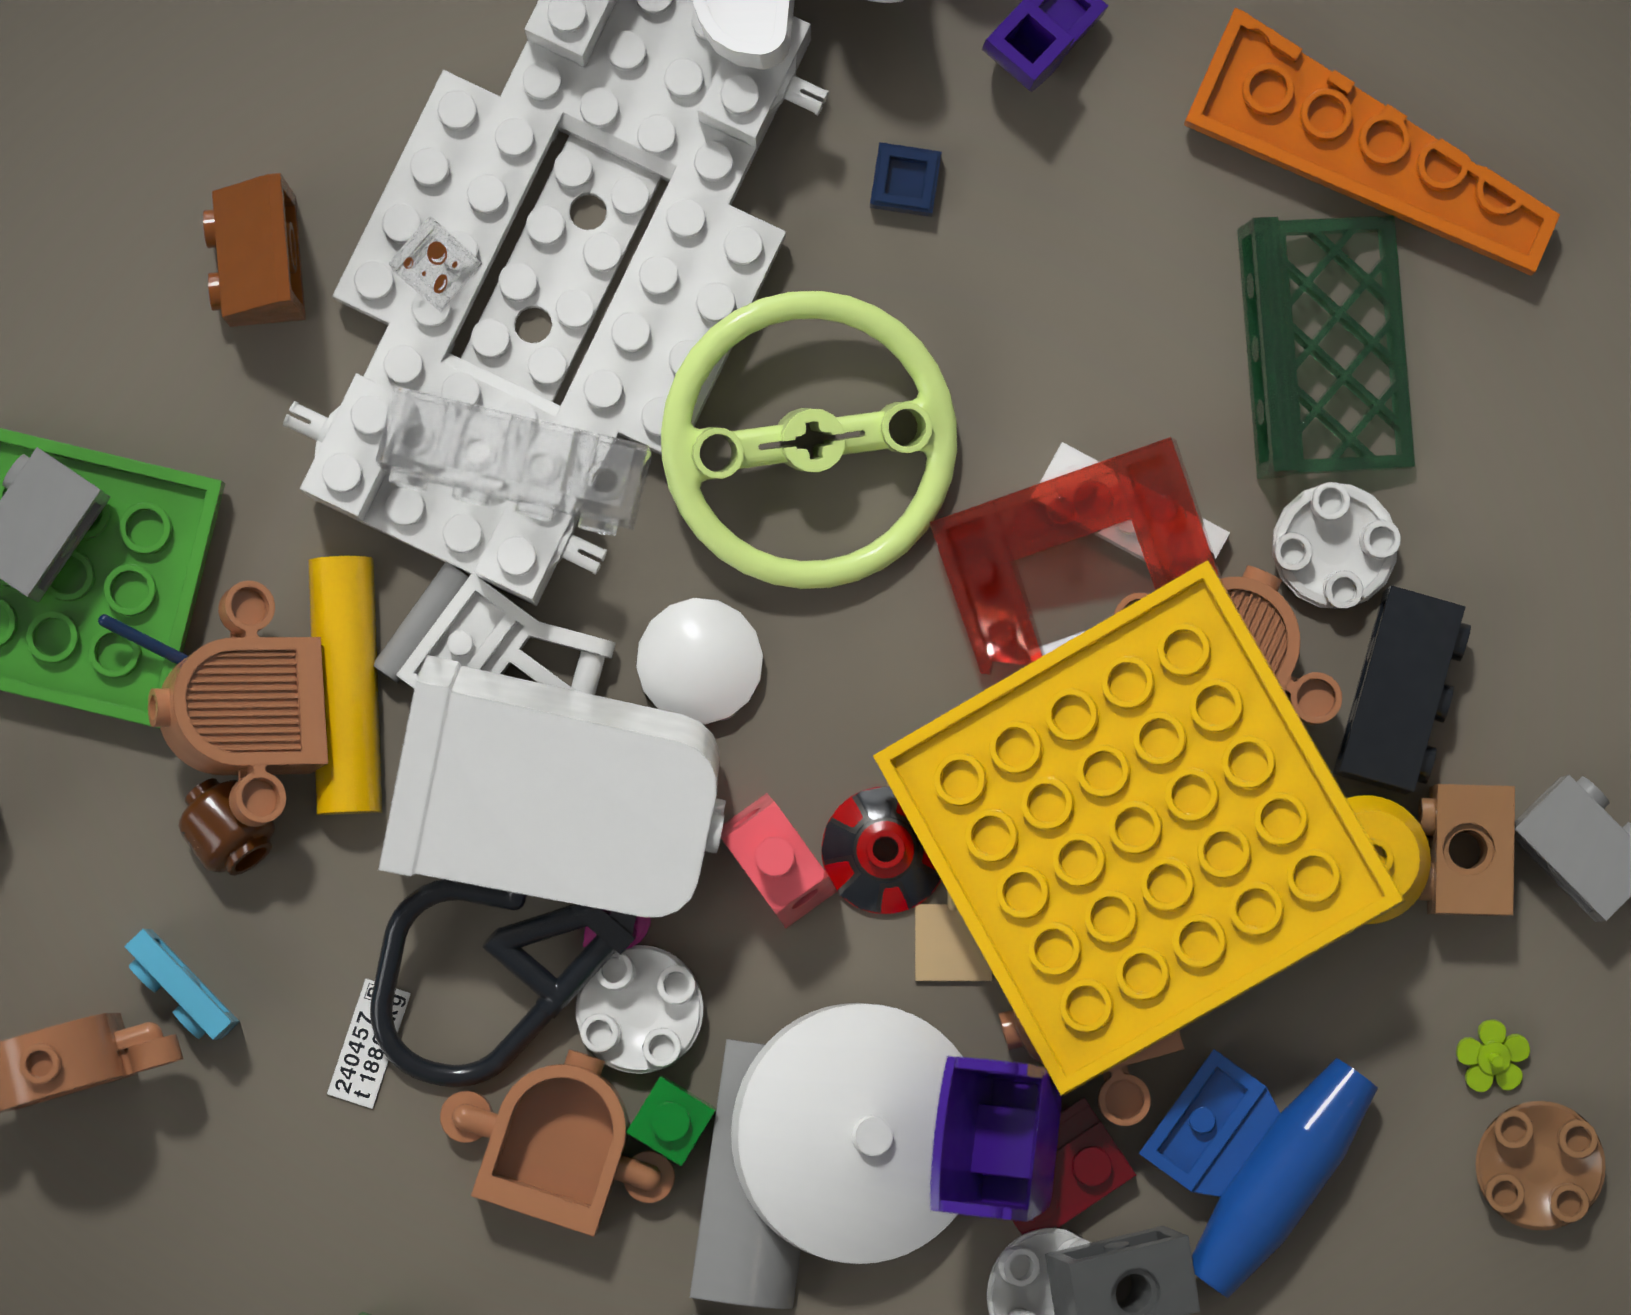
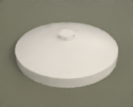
(842, 1132)

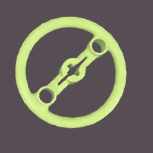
(934, 437)

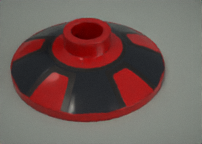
(856, 871)

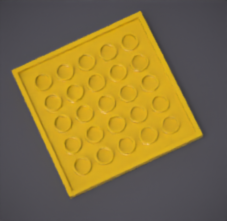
(1137, 828)

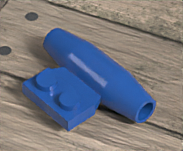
(1262, 1163)

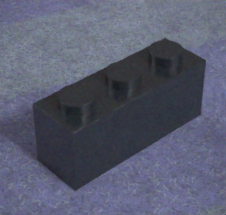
(1402, 691)

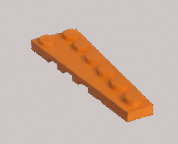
(1322, 127)

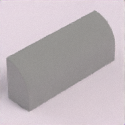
(736, 1251)

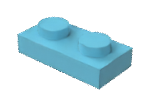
(160, 967)

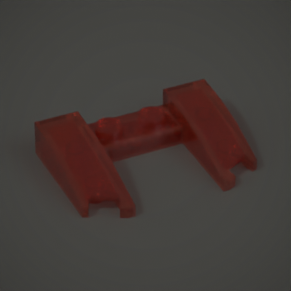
(988, 539)

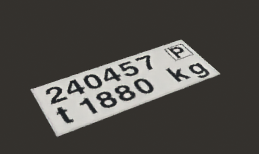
(361, 1058)

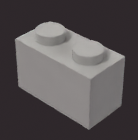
(43, 520)
(1579, 845)

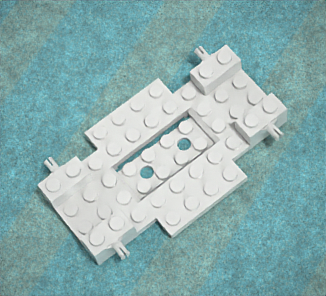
(639, 107)

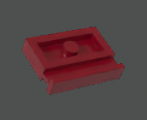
(1085, 1168)

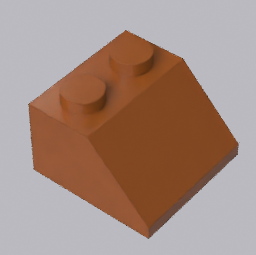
(256, 252)

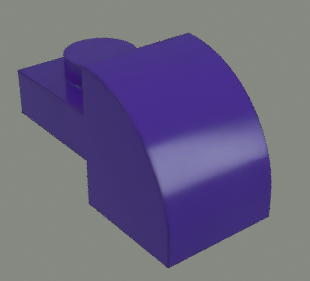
(1040, 35)

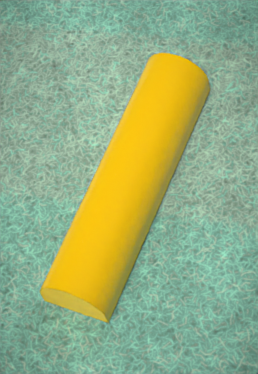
(346, 622)

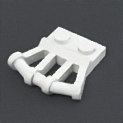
(490, 630)

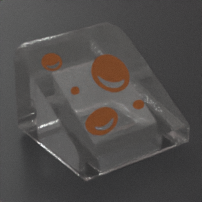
(434, 263)

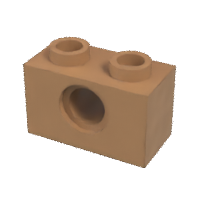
(1489, 817)

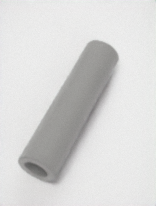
(420, 620)

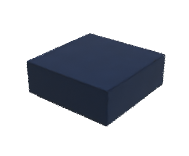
(905, 179)

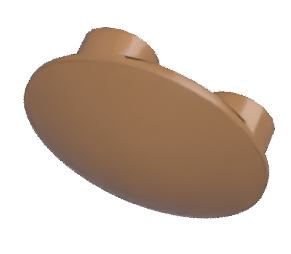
(1540, 1165)

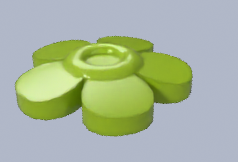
(1493, 1057)

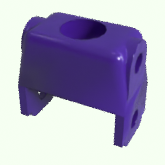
(995, 1139)

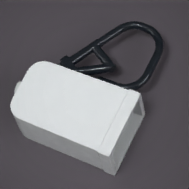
(546, 798)

